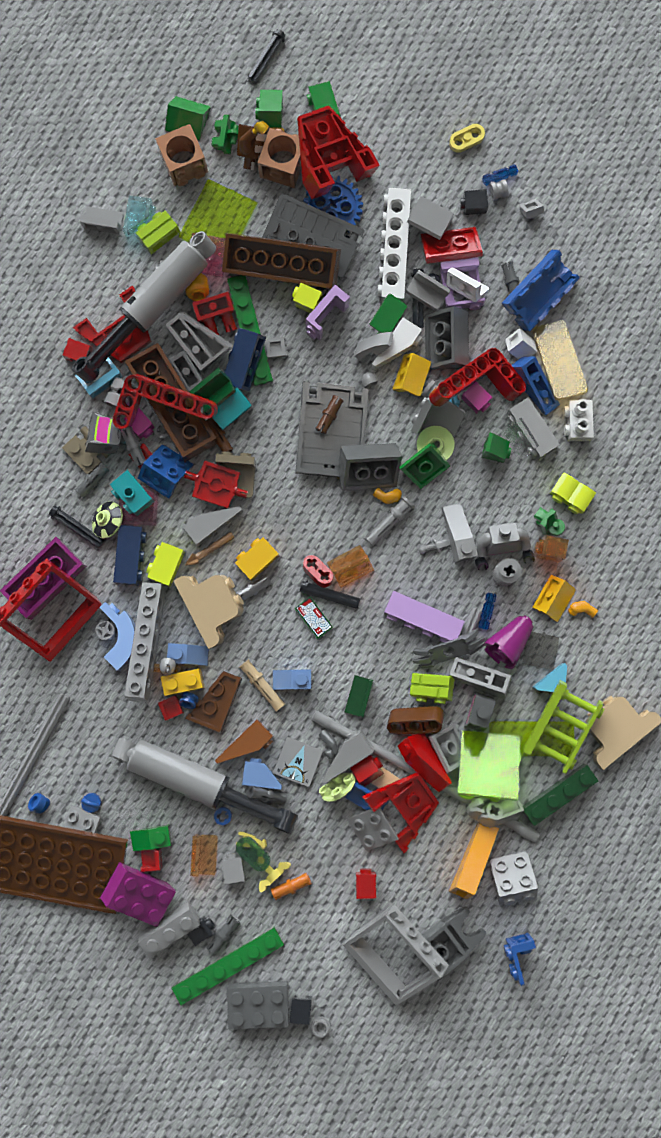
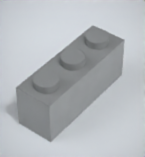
(536, 425)
(169, 930)

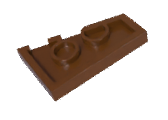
(216, 704)

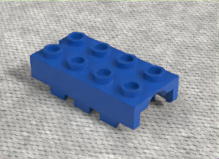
(540, 291)

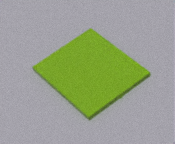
(218, 212)
(489, 765)

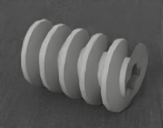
(513, 568)

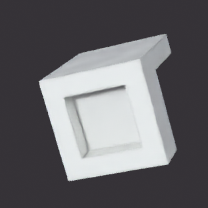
(520, 344)

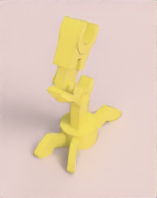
(273, 874)

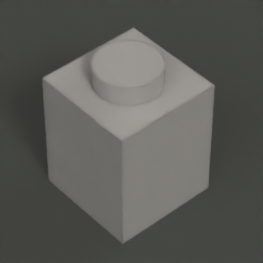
(233, 868)

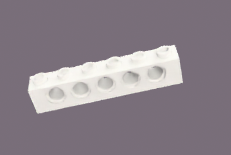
(401, 199)

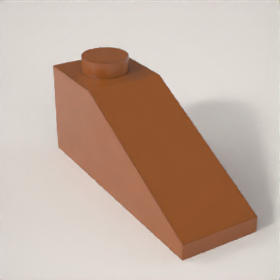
(249, 741)

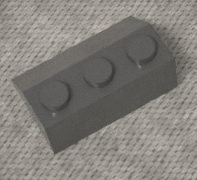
(447, 338)
(369, 466)

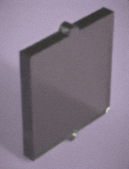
(541, 651)

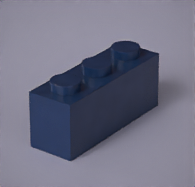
(244, 358)
(129, 555)

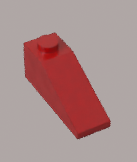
(424, 760)

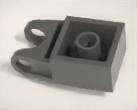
(453, 943)

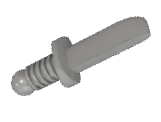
(436, 545)

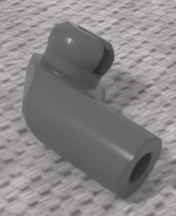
(330, 742)

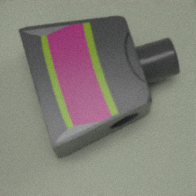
(103, 435)
(480, 712)

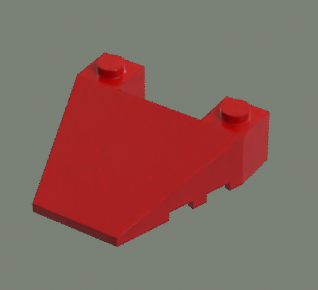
(328, 147)

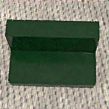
(214, 387)
(358, 696)

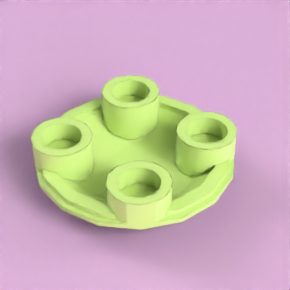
(338, 788)

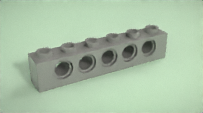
(145, 642)

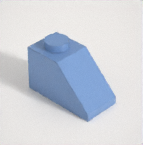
(188, 654)
(291, 679)
(259, 775)

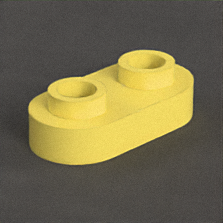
(465, 137)

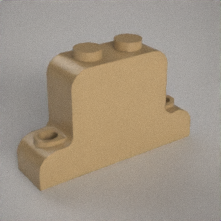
(210, 605)
(619, 729)

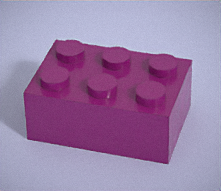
(138, 894)

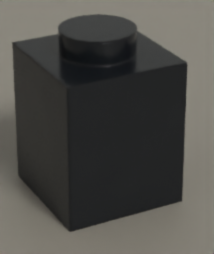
(474, 202)

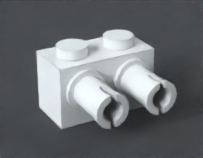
(579, 420)

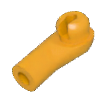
(389, 497)
(582, 606)

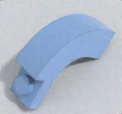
(121, 652)

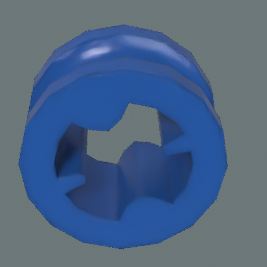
(188, 700)
(219, 811)

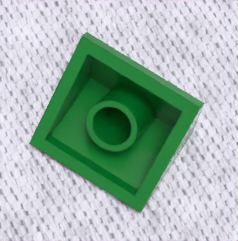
(185, 112)
(425, 465)

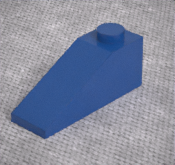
(536, 383)

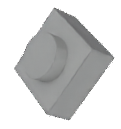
(531, 209)
(275, 348)

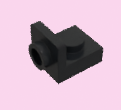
(203, 931)

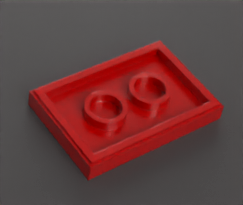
(453, 245)

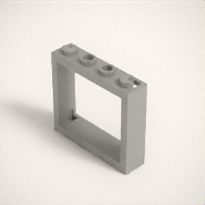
(379, 969)

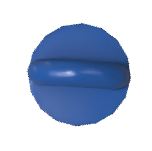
(91, 802)
(38, 803)

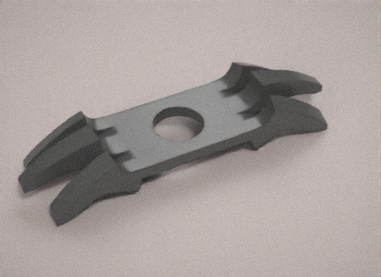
(461, 645)

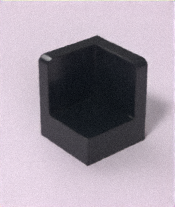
(300, 1010)

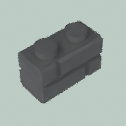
(186, 370)

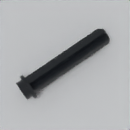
(278, 37)
(418, 307)
(75, 526)
(330, 595)

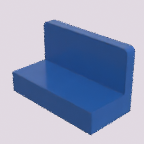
(357, 792)

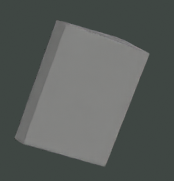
(430, 218)
(447, 747)

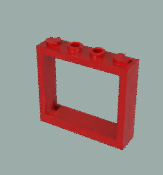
(67, 630)

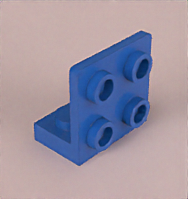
(164, 470)
(520, 943)

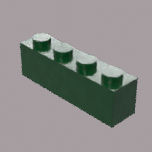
(559, 794)

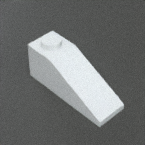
(403, 339)

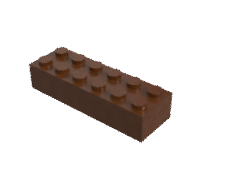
(281, 260)
(187, 432)

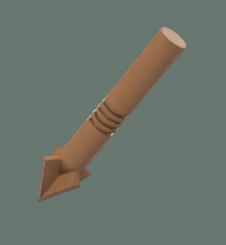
(195, 558)

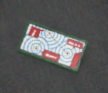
(313, 617)

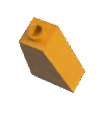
(474, 861)

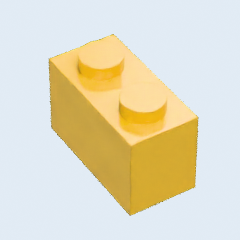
(256, 558)
(182, 682)

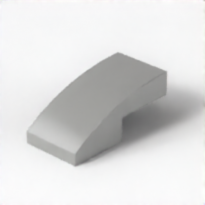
(376, 344)

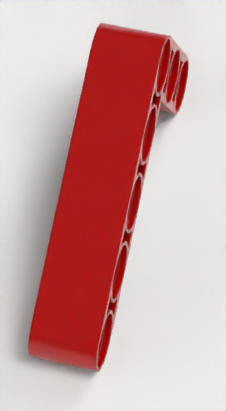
(489, 363)
(161, 397)

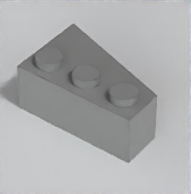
(197, 340)

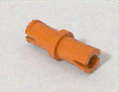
(291, 886)

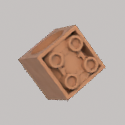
(175, 142)
(281, 173)

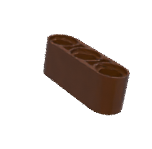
(415, 720)

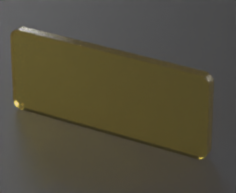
(560, 360)

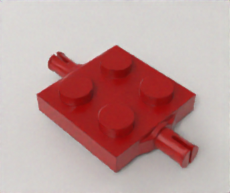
(216, 484)

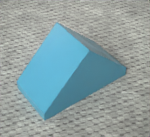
(551, 680)

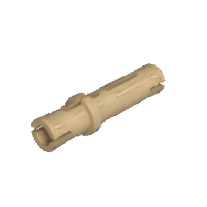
(261, 684)

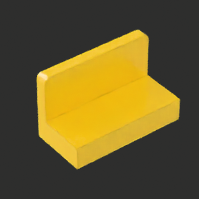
(411, 374)
(554, 598)

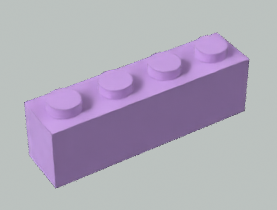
(423, 617)

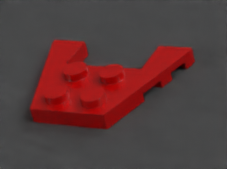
(130, 346)
(412, 801)

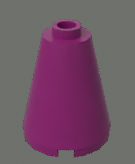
(509, 641)

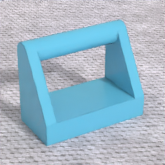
(103, 382)

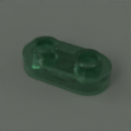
(252, 854)

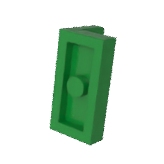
(388, 314)

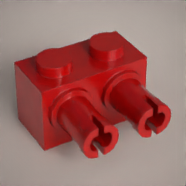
(213, 306)

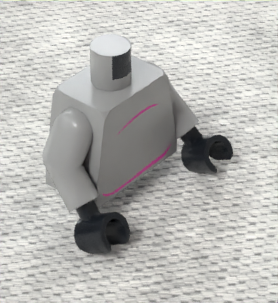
(502, 540)

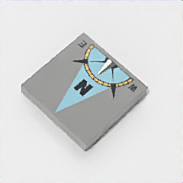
(298, 761)

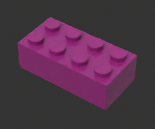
(52, 585)

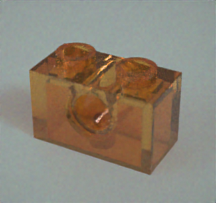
(551, 548)

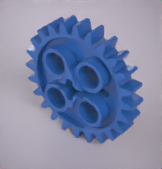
(346, 191)

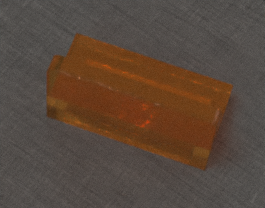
(350, 566)
(203, 854)

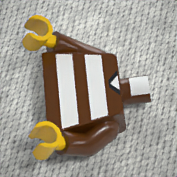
(251, 142)

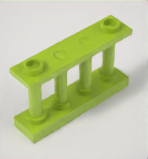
(553, 710)

